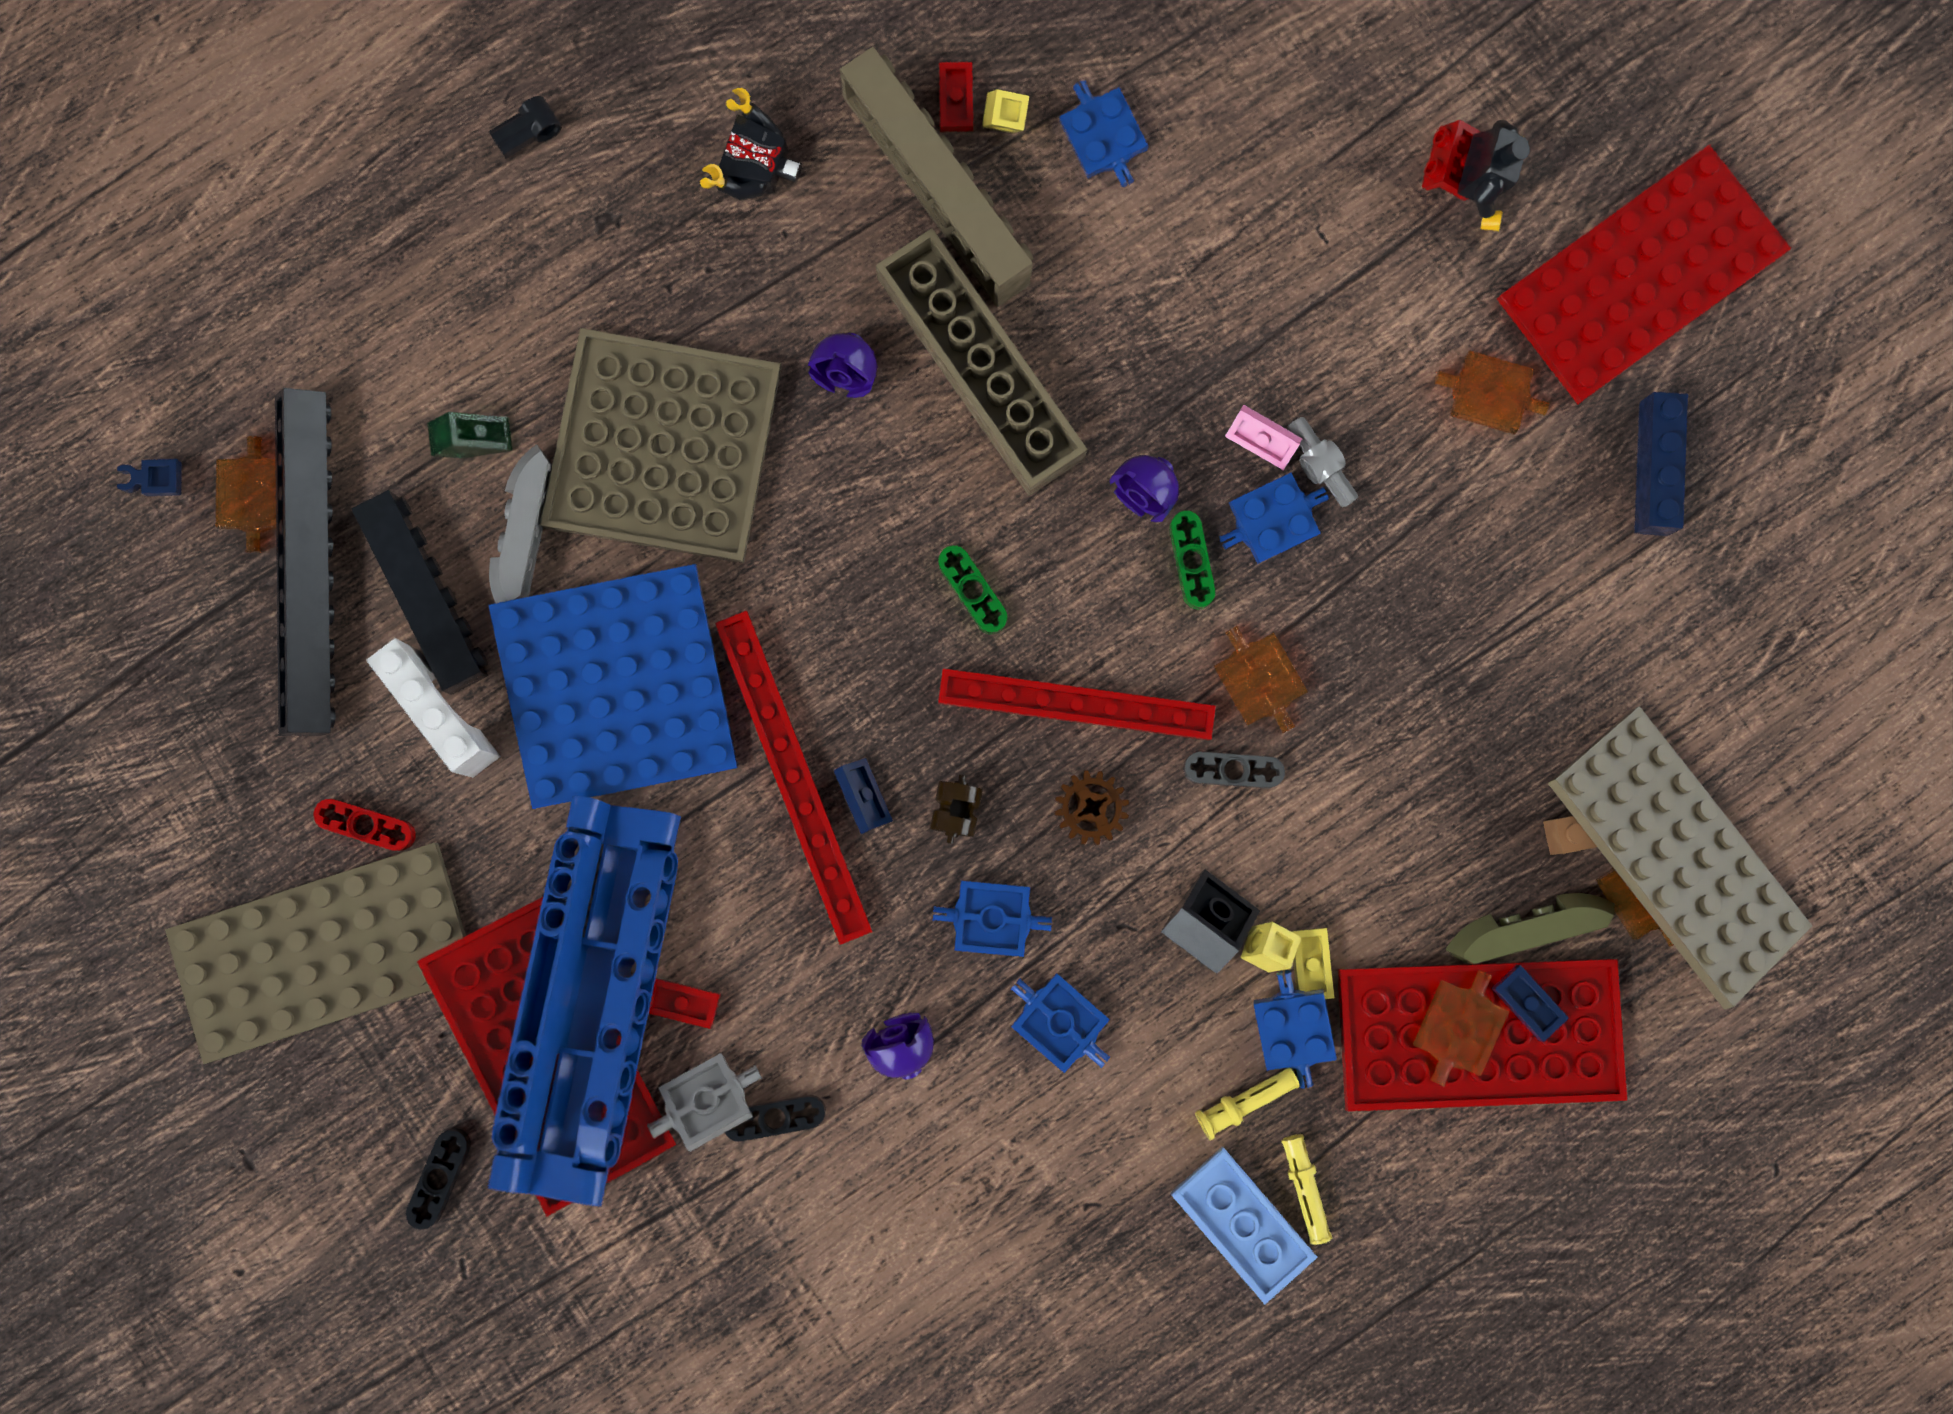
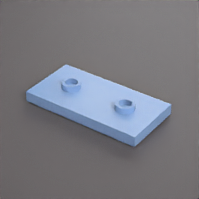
(1243, 1225)

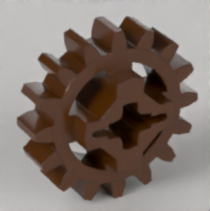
(1099, 822)

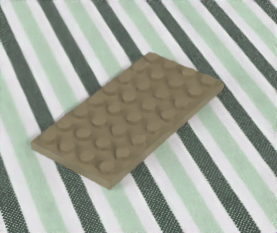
(1681, 857)
(314, 952)

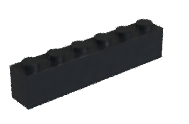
(420, 592)

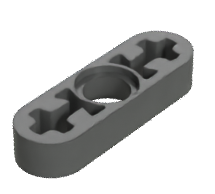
(1259, 763)

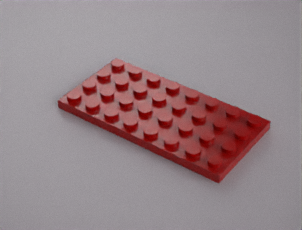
(1643, 274)
(480, 993)
(1574, 1065)

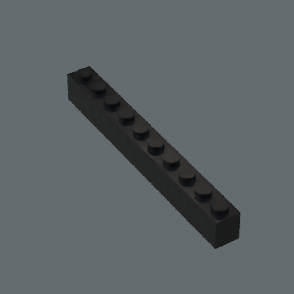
(303, 563)

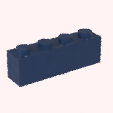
(1661, 464)

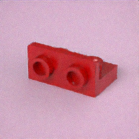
(1448, 157)

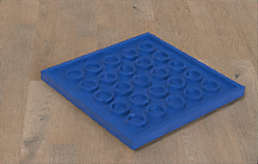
(613, 686)

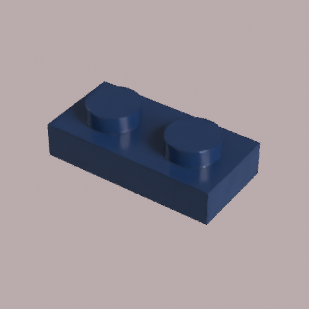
(863, 795)
(1530, 1003)

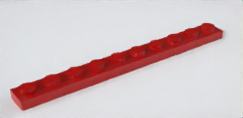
(793, 777)

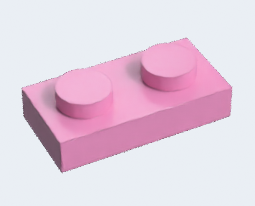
(1263, 437)

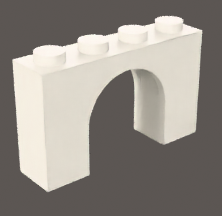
(410, 682)

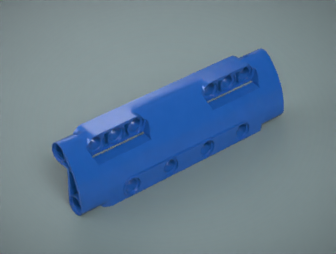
(580, 1001)

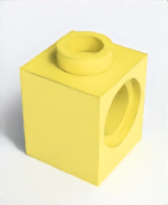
(1005, 111)
(1270, 947)

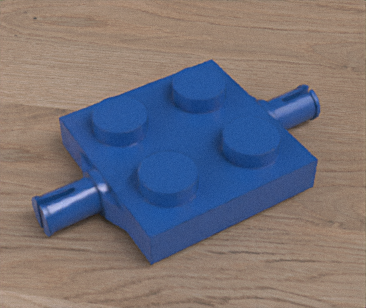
(1103, 133)
(1274, 518)
(992, 918)
(1060, 1023)
(1295, 1029)

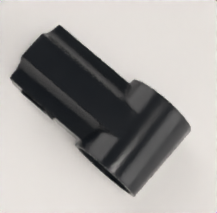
(531, 124)

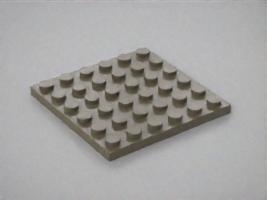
(661, 445)

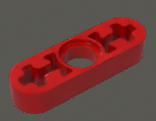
(344, 809)

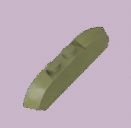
(1572, 916)

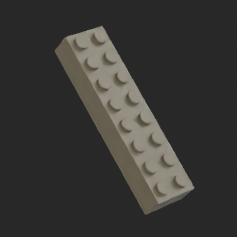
(936, 176)
(980, 362)

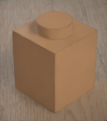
(1566, 836)

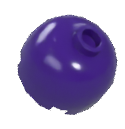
(844, 362)
(1147, 486)
(901, 1047)

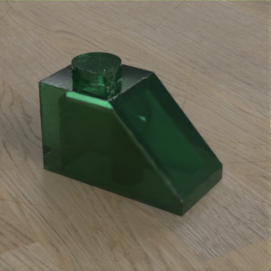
(468, 435)

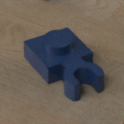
(156, 478)

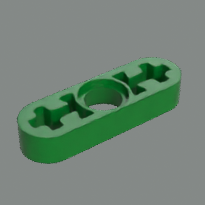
(951, 574)
(1206, 582)

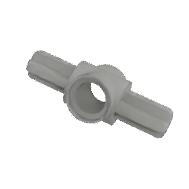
(1323, 462)

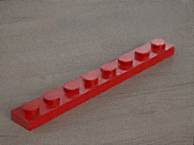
(1077, 704)

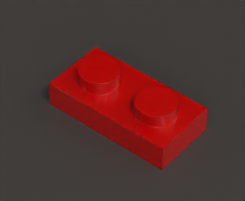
(956, 96)
(684, 1003)

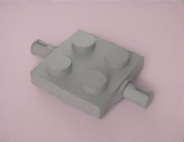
(705, 1102)

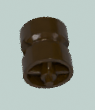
(956, 809)

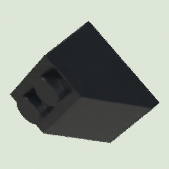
(1211, 922)

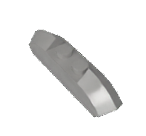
(519, 545)

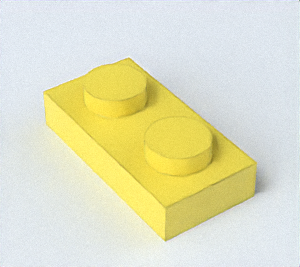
(1313, 962)

